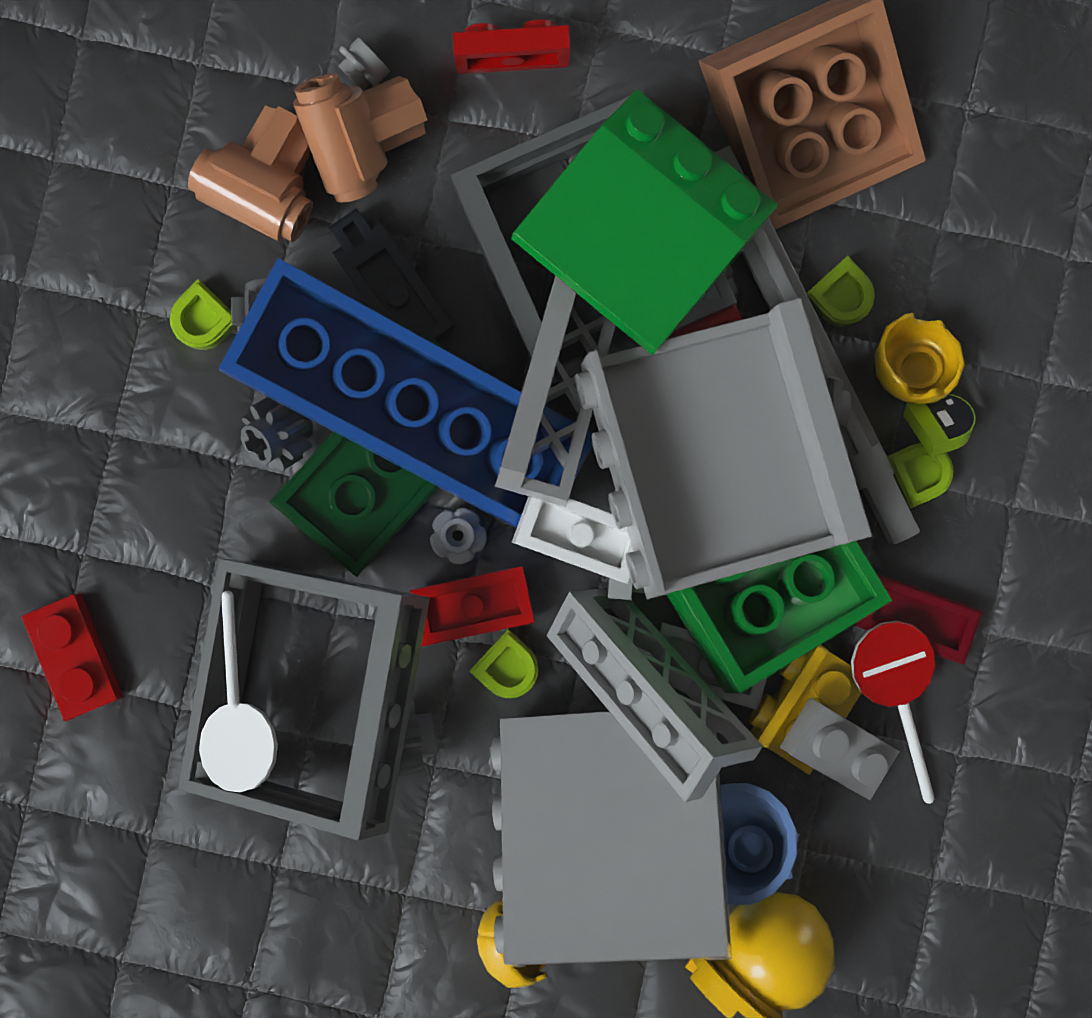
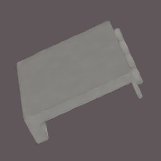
(722, 451)
(602, 850)

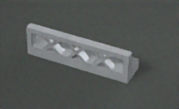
(537, 393)
(640, 693)

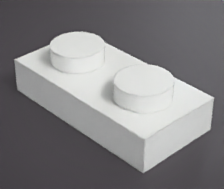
(575, 536)

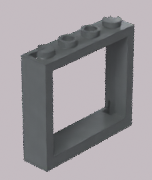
(518, 162)
(382, 710)

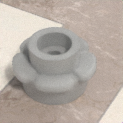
(362, 65)
(458, 551)

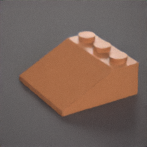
(816, 106)

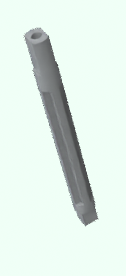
(867, 458)

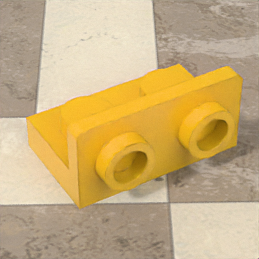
(813, 676)

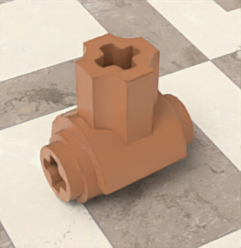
(355, 128)
(260, 178)

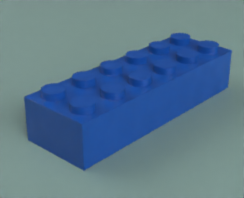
(386, 390)

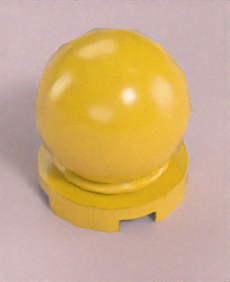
(776, 963)

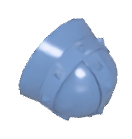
(757, 842)

